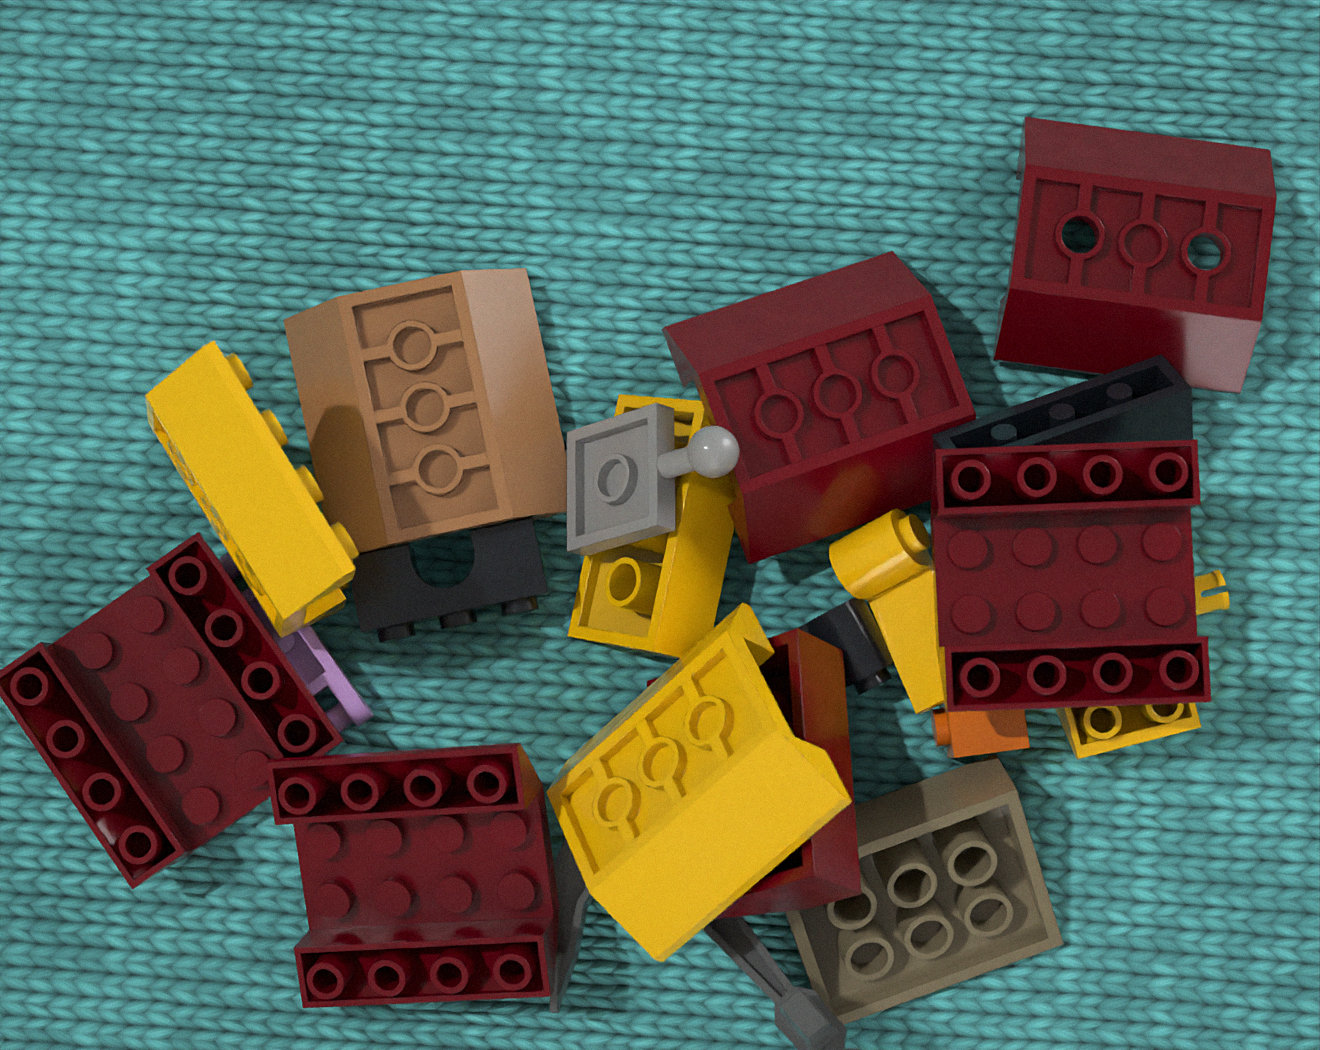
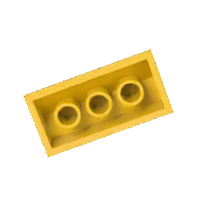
(666, 588)

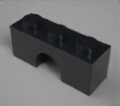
(504, 574)

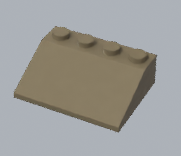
(942, 898)

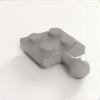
(626, 474)

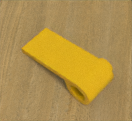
(894, 573)

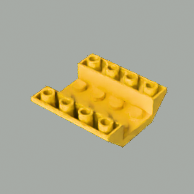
(251, 490)
(693, 791)

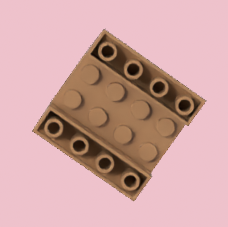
(429, 407)

